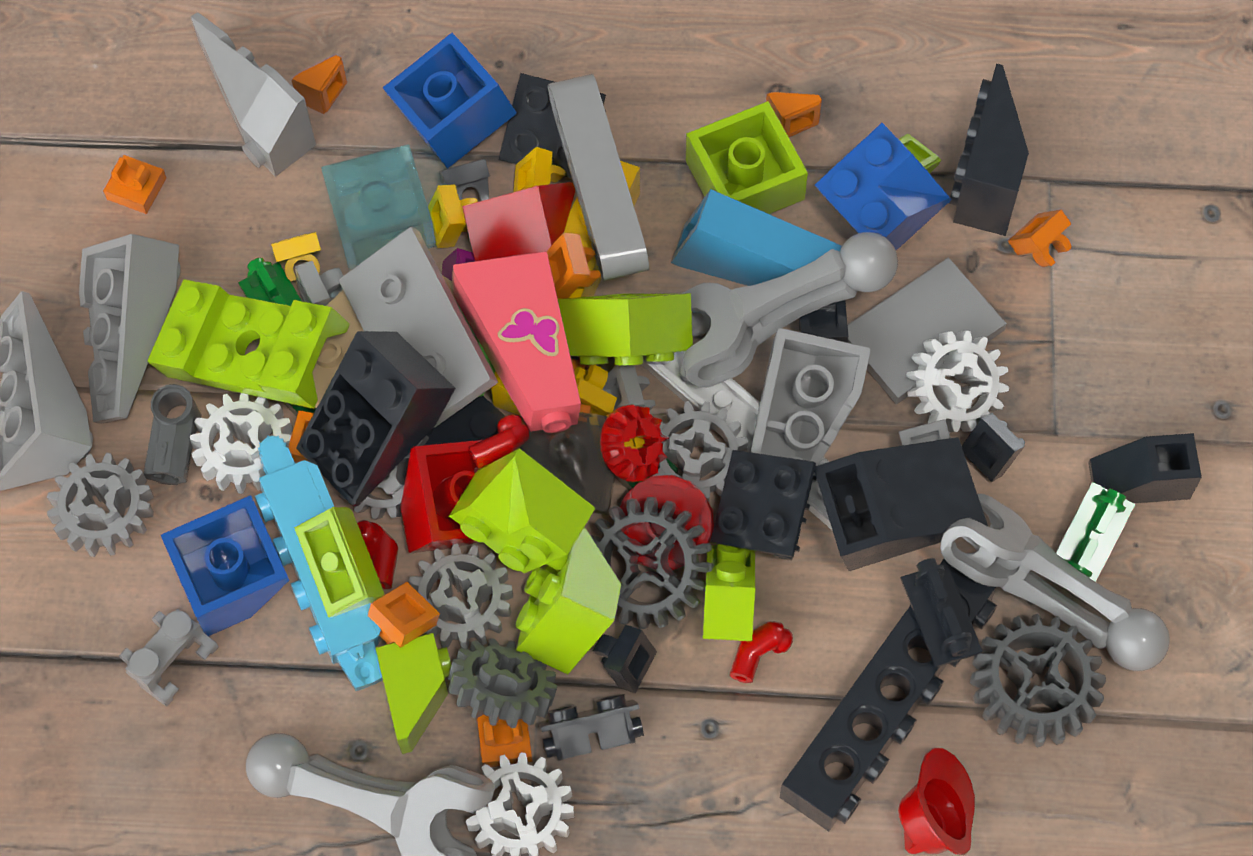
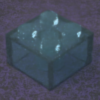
(376, 201)

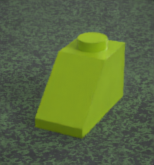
(414, 685)

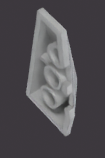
(128, 295)

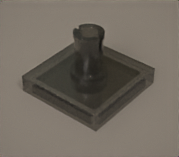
(576, 459)

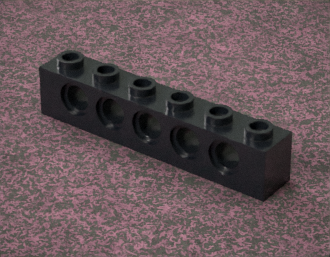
(808, 784)

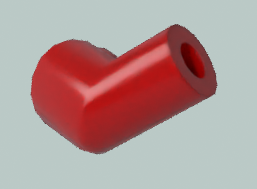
(510, 437)
(382, 551)
(764, 639)

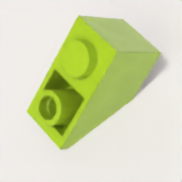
(729, 594)

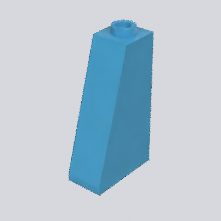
(744, 243)

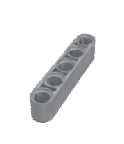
(598, 177)

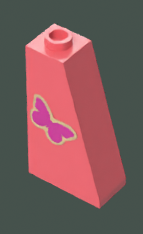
(523, 334)

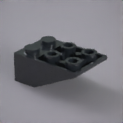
(991, 160)
(373, 413)
(896, 499)

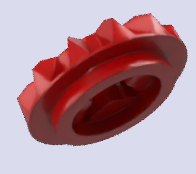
(629, 462)

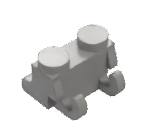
(175, 634)

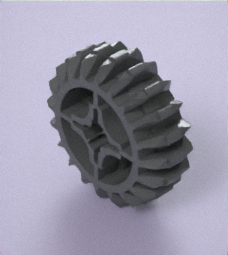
(666, 578)
(1052, 692)

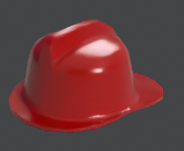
(939, 807)

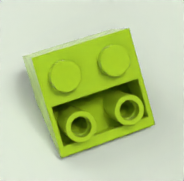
(568, 606)

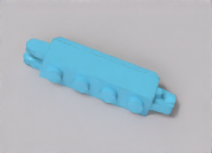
(290, 497)

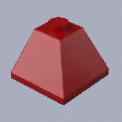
(431, 490)

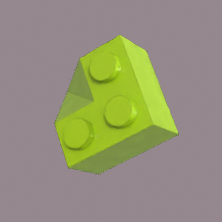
(748, 160)
(627, 327)
(521, 512)

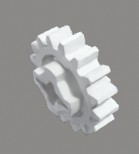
(966, 362)
(231, 459)
(538, 803)

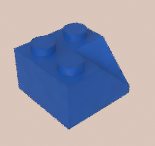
(450, 100)
(883, 188)
(226, 564)

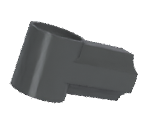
(170, 438)

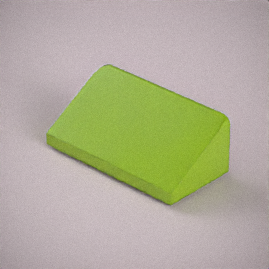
(339, 561)

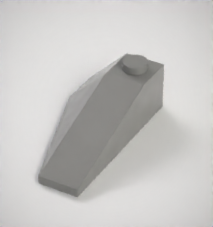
(261, 101)
(807, 394)
(40, 408)

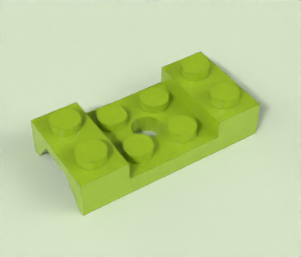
(210, 332)

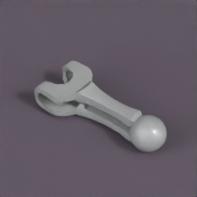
(751, 314)
(1005, 559)
(407, 810)

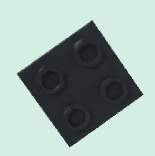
(533, 124)
(764, 503)

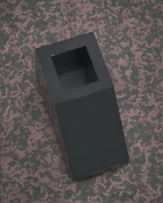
(1150, 468)

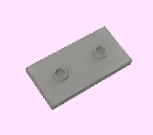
(407, 294)

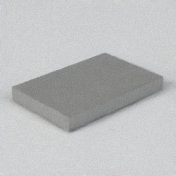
(918, 312)

